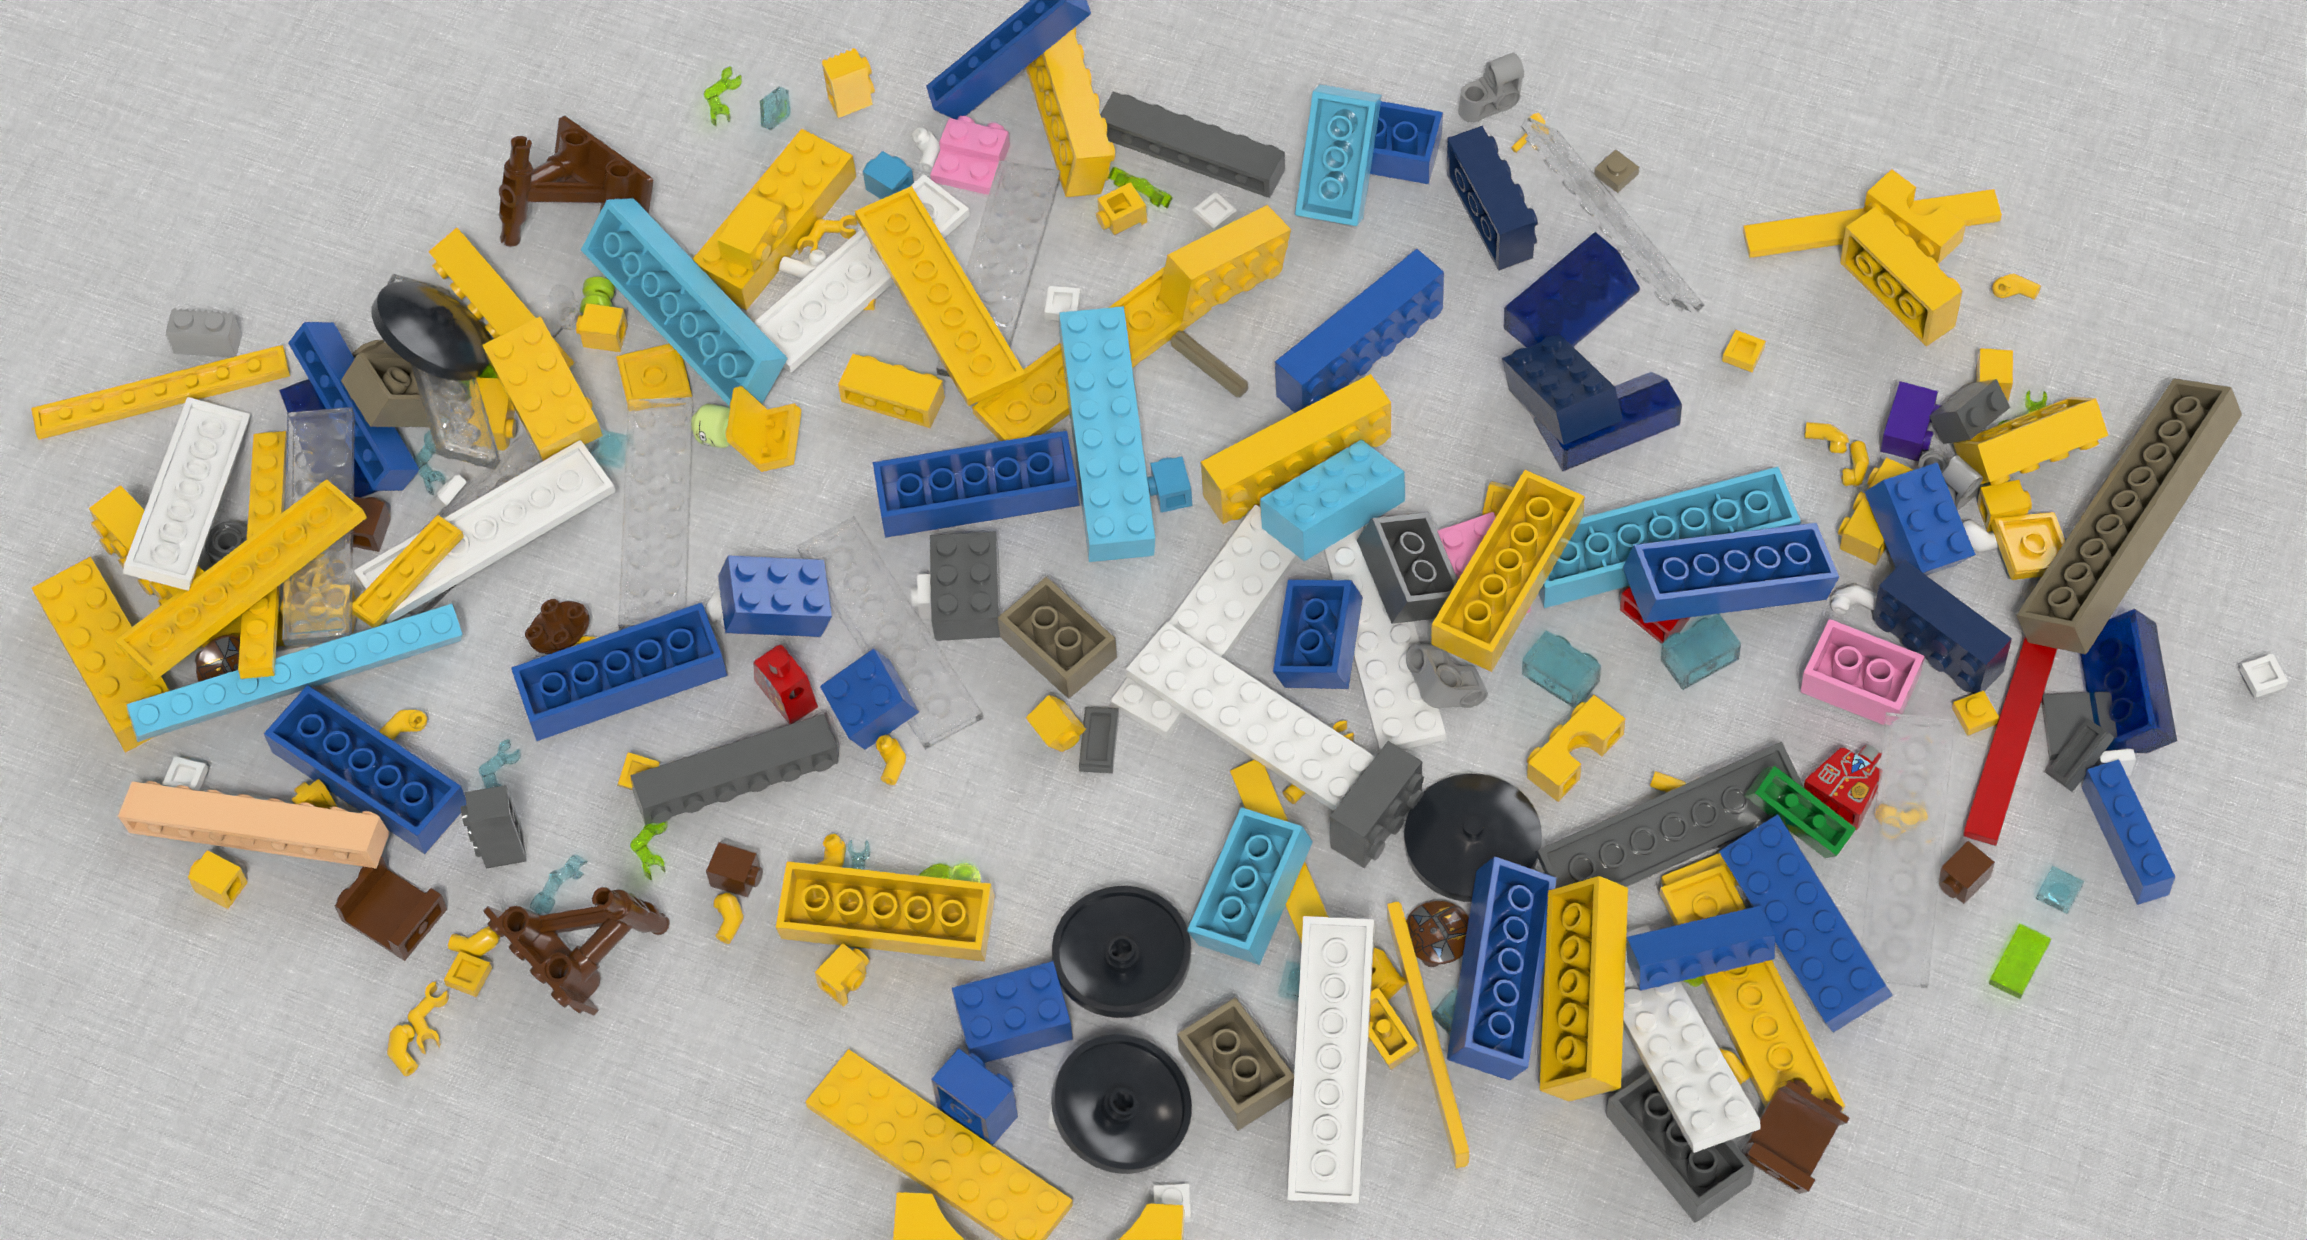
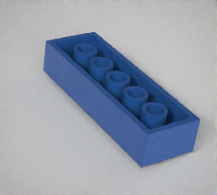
(1361, 332)
(976, 484)
(1730, 572)
(619, 671)
(366, 768)
(1806, 923)
(1501, 969)

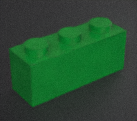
(1800, 812)

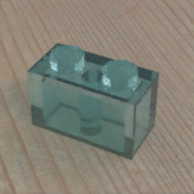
(1700, 651)
(1561, 669)

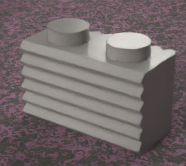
(203, 333)

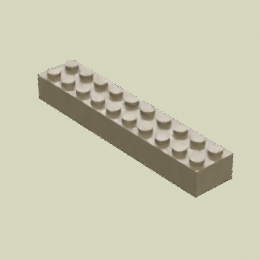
(2129, 516)

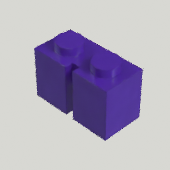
(1909, 422)

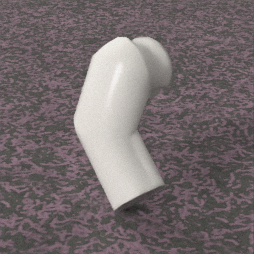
(928, 146)
(803, 268)
(1979, 538)
(1852, 595)

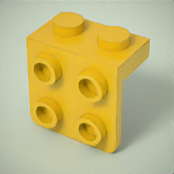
(763, 434)

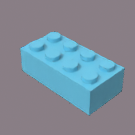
(1338, 155)
(1332, 500)
(1250, 886)

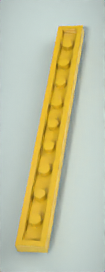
(266, 502)

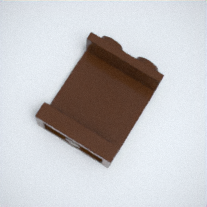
(389, 909)
(1793, 1134)

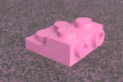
(970, 154)

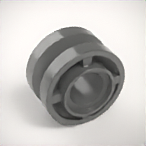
(223, 537)

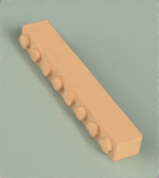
(254, 824)

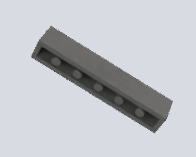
(1193, 144)
(734, 769)

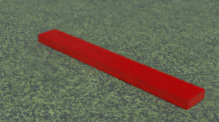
(2009, 743)

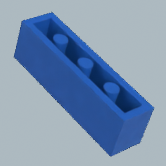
(2128, 832)
(1700, 948)

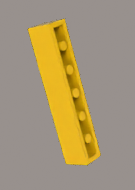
(482, 286)

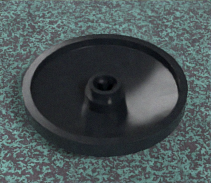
(431, 330)
(1464, 826)
(1121, 951)
(1121, 1104)

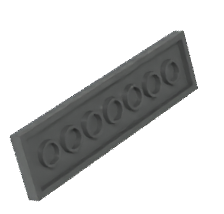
(1666, 827)

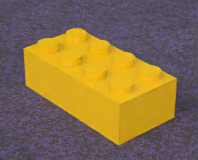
(1224, 263)
(1901, 276)
(542, 388)
(2033, 439)

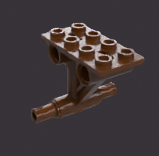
(578, 171)
(568, 972)

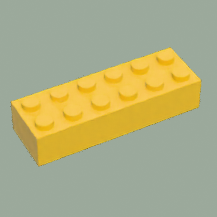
(1071, 117)
(807, 184)
(1274, 456)
(116, 523)
(1507, 570)
(88, 625)
(885, 911)
(1584, 989)

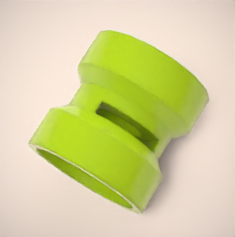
(597, 291)

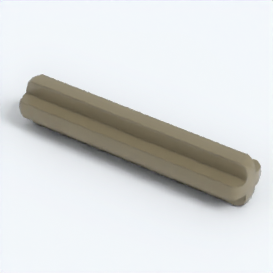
(1209, 364)

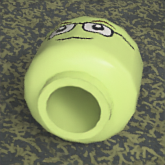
(710, 425)

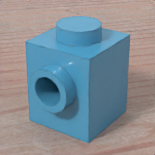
(887, 175)
(1170, 484)

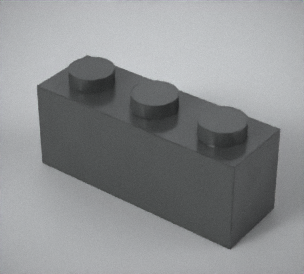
(494, 826)

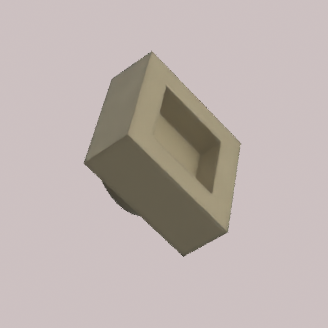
(1616, 171)

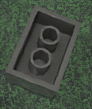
(1408, 565)
(965, 586)
(1376, 805)

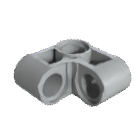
(1493, 92)
(1959, 476)
(1442, 681)

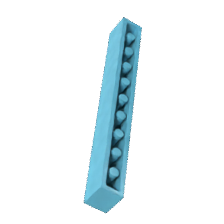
(294, 672)

